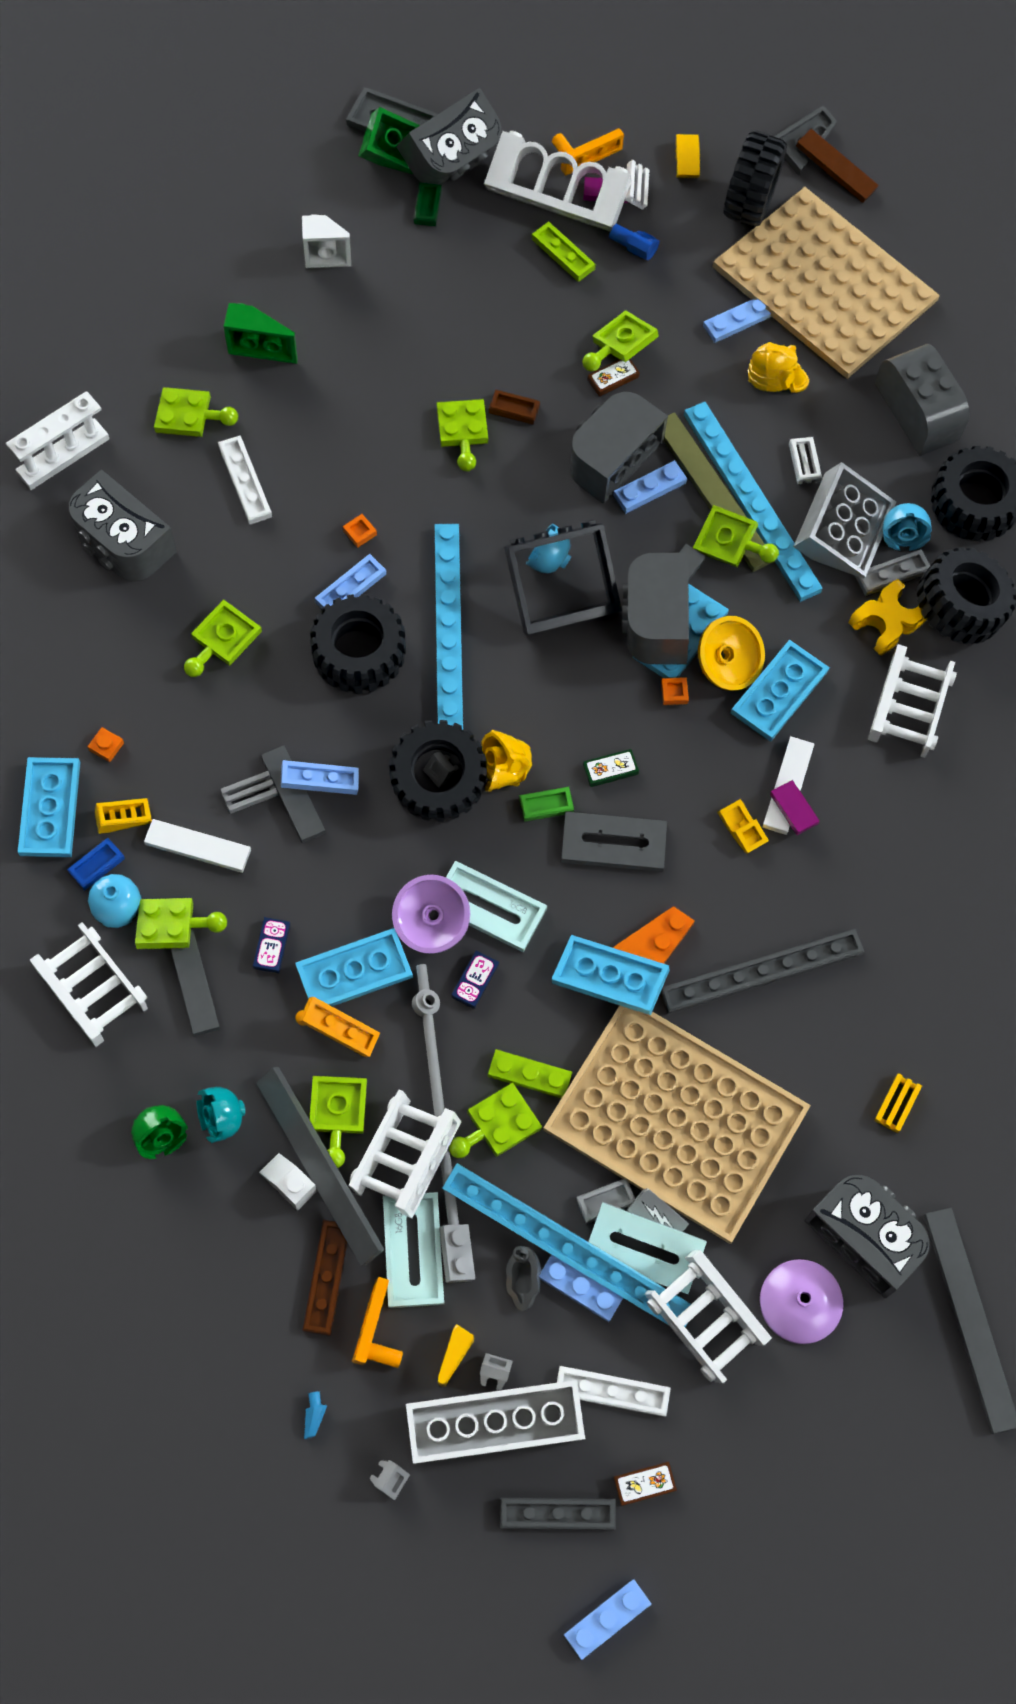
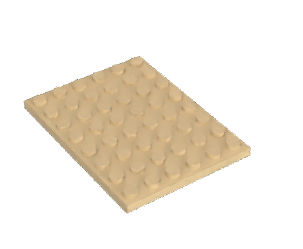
(826, 282)
(677, 1119)

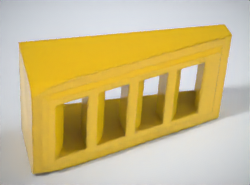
(114, 824)
(457, 1348)

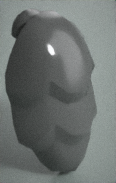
(523, 1277)

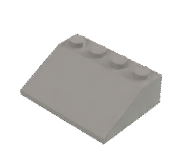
(844, 522)

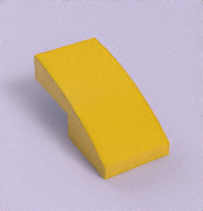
(687, 156)
(742, 826)

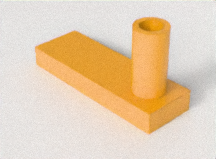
(591, 151)
(338, 1026)
(365, 1348)

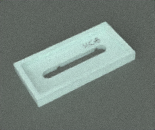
(526, 908)
(618, 1220)
(399, 1289)

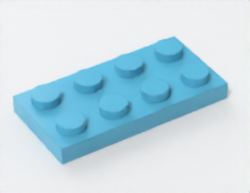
(701, 613)
(779, 690)
(49, 807)
(355, 969)
(610, 974)

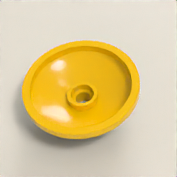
(742, 651)

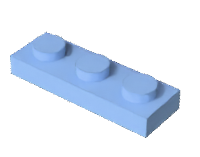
(736, 319)
(650, 487)
(354, 581)
(319, 777)
(580, 1288)
(607, 1619)

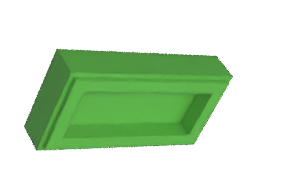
(546, 804)

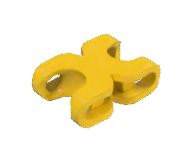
(888, 617)

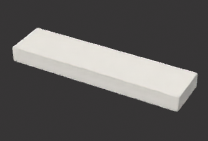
(245, 480)
(792, 768)
(197, 845)
(618, 1391)

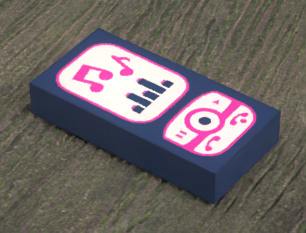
(271, 945)
(475, 979)

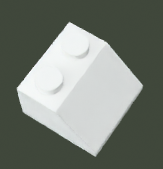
(325, 242)

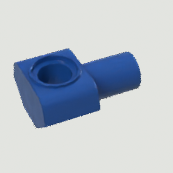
(637, 242)

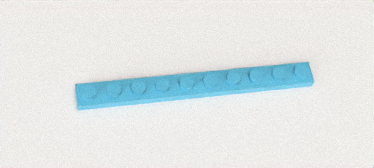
(752, 500)
(448, 624)
(556, 1240)

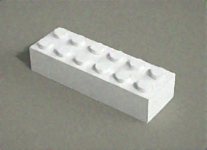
(495, 1421)

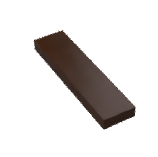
(837, 165)
(325, 1280)

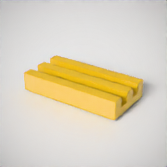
(907, 1084)

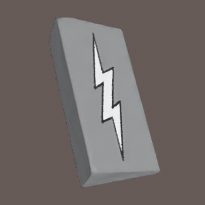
(653, 1208)

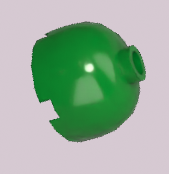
(158, 1130)

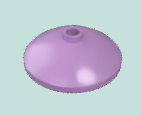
(413, 910)
(788, 1314)

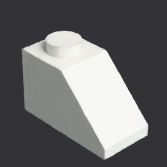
(289, 1181)

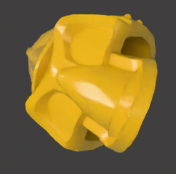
(776, 369)
(506, 760)

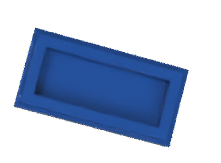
(96, 864)

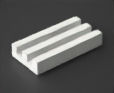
(640, 186)
(808, 477)

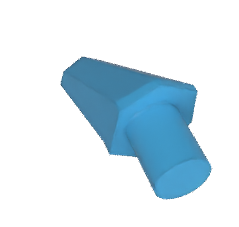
(314, 1415)

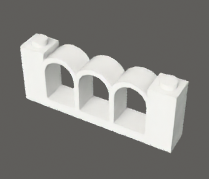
(505, 164)

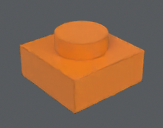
(359, 530)
(674, 691)
(105, 744)

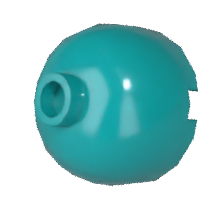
(219, 1113)

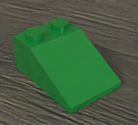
(381, 138)
(257, 335)

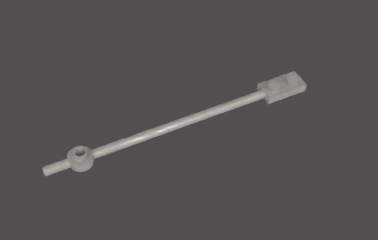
(454, 1237)

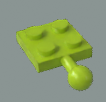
(621, 338)
(186, 412)
(463, 425)
(729, 536)
(222, 633)
(169, 923)
(338, 1109)
(500, 1120)

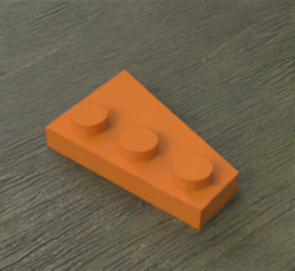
(658, 937)

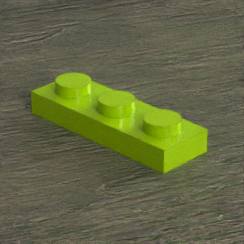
(563, 251)
(529, 1074)

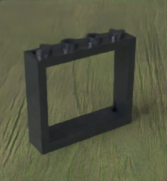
(543, 538)

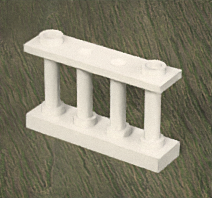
(64, 452)
(889, 705)
(78, 1007)
(419, 1174)
(734, 1311)

